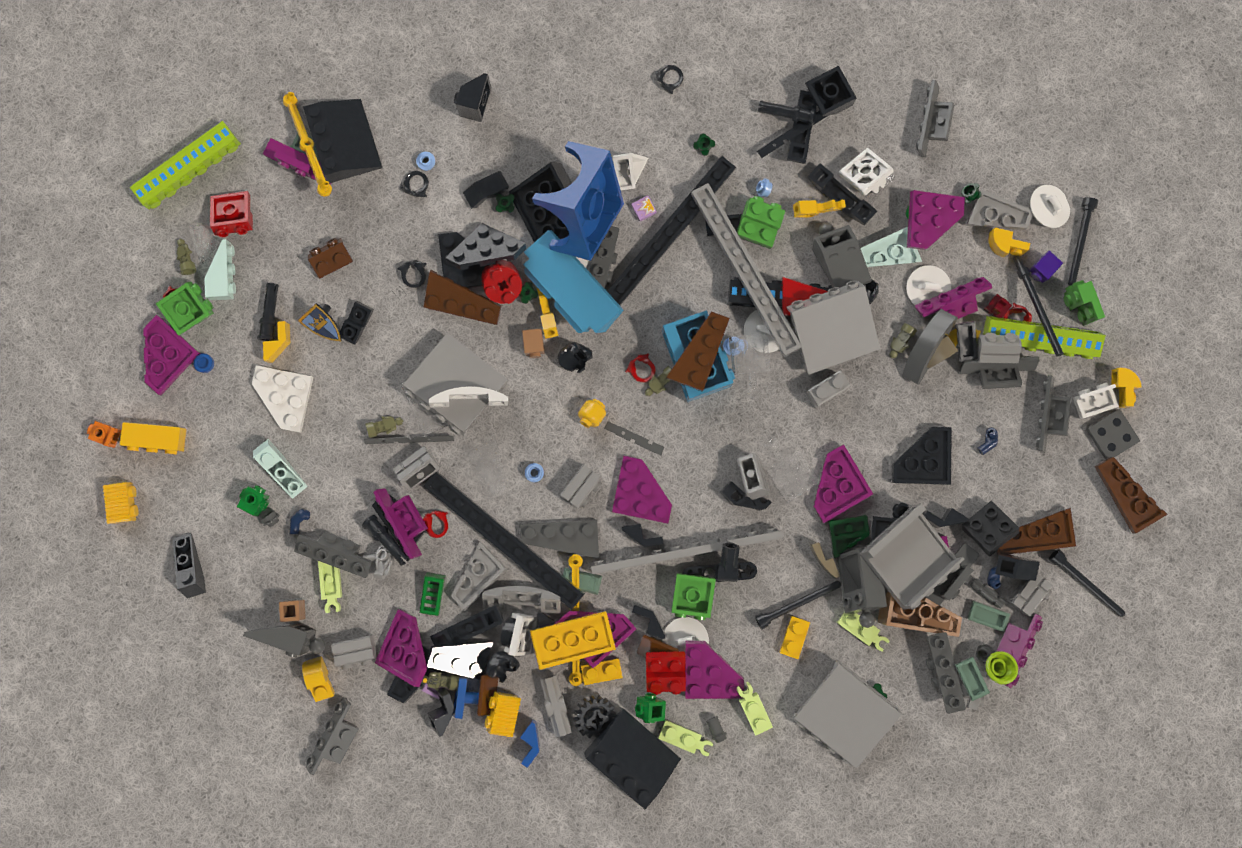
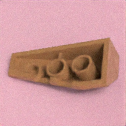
(926, 617)

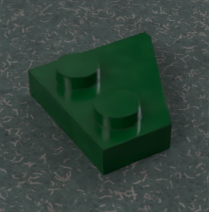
(847, 532)

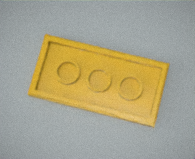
(572, 640)

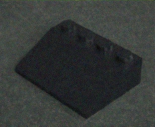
(342, 138)
(536, 218)
(632, 758)

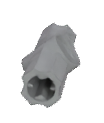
(556, 706)

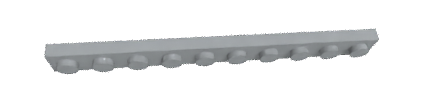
(746, 270)
(678, 552)

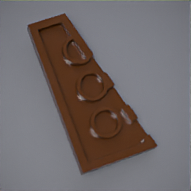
(454, 299)
(697, 359)
(1133, 503)
(1043, 534)

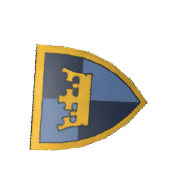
(321, 323)

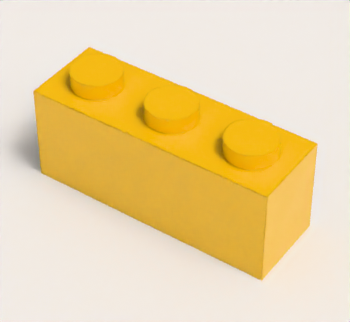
(153, 438)

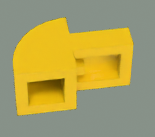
(1002, 242)
(1126, 382)
(317, 679)

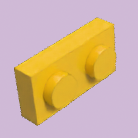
(794, 637)
(603, 672)

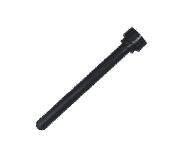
(1089, 205)
(1058, 558)
(765, 619)

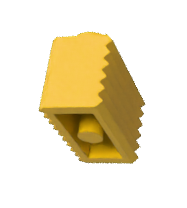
(120, 502)
(502, 714)

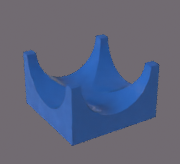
(587, 204)

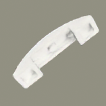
(494, 397)

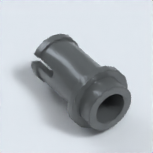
(716, 729)

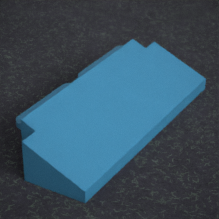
(572, 287)

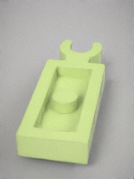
(330, 585)
(851, 623)
(754, 710)
(683, 738)

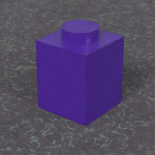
(1045, 267)

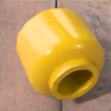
(592, 413)

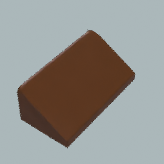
(650, 644)
(487, 689)

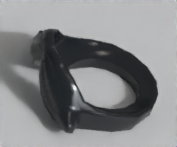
(670, 87)
(406, 186)
(420, 267)

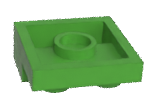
(760, 222)
(1085, 299)
(185, 307)
(693, 596)

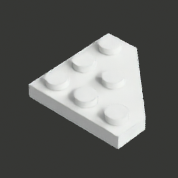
(284, 395)

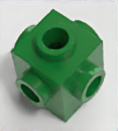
(253, 500)
(650, 708)

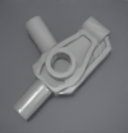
(383, 561)

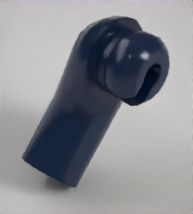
(991, 441)
(296, 519)
(993, 579)

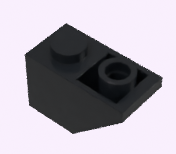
(1017, 567)

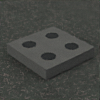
(1113, 434)

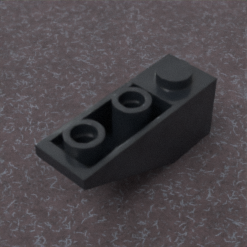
(188, 567)

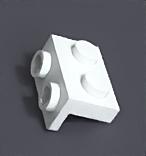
(1096, 401)

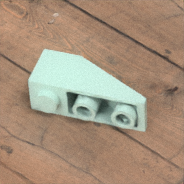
(219, 278)
(279, 468)

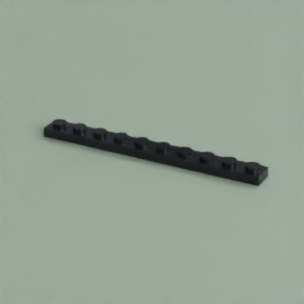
(668, 234)
(504, 540)

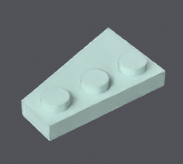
(890, 250)

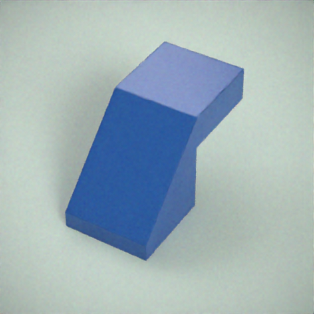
(531, 737)

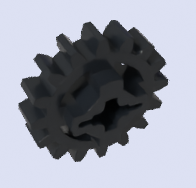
(593, 716)

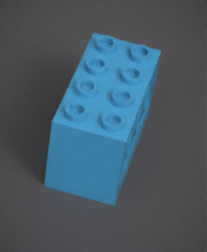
(677, 339)

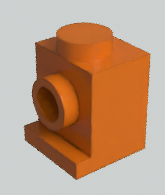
(109, 436)

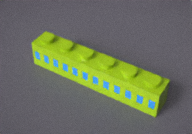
(185, 165)
(1033, 337)

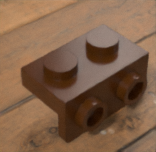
(329, 257)

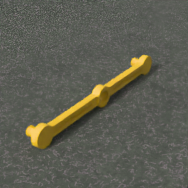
(323, 188)
(575, 561)

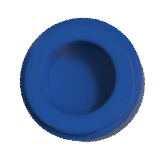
(203, 363)

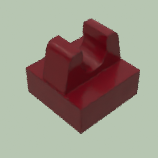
(998, 306)

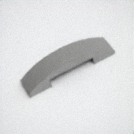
(522, 596)

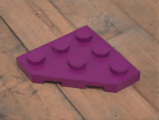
(931, 217)
(165, 355)
(839, 485)
(640, 493)
(620, 628)
(403, 650)
(709, 674)

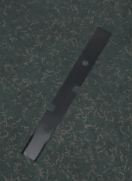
(790, 134)

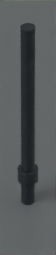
(1023, 273)

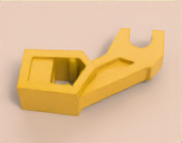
(809, 209)
(547, 318)

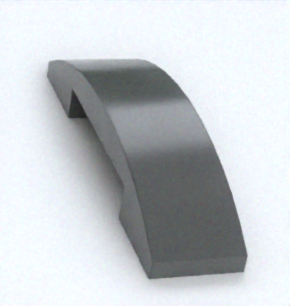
(927, 344)

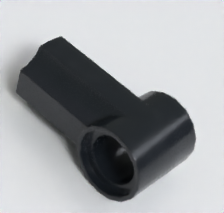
(728, 566)

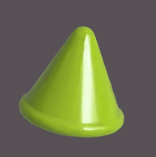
(1001, 667)

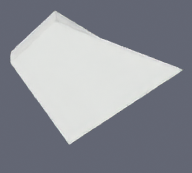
(628, 169)

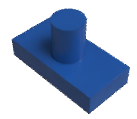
(462, 697)

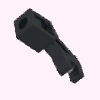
(744, 501)

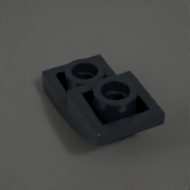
(356, 322)

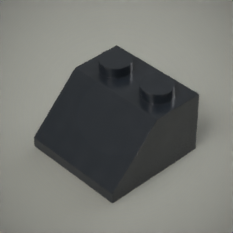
(831, 92)
(473, 98)

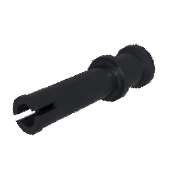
(796, 113)
(267, 321)
(380, 533)

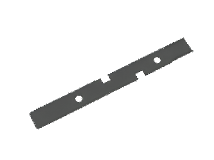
(408, 440)
(639, 440)

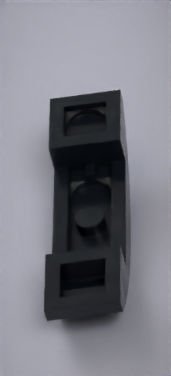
(799, 145)
(833, 190)
(469, 627)

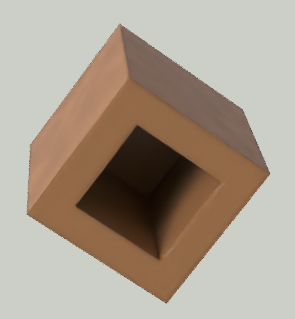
(533, 343)
(292, 610)

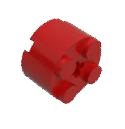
(504, 291)

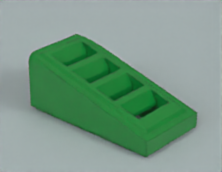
(435, 578)

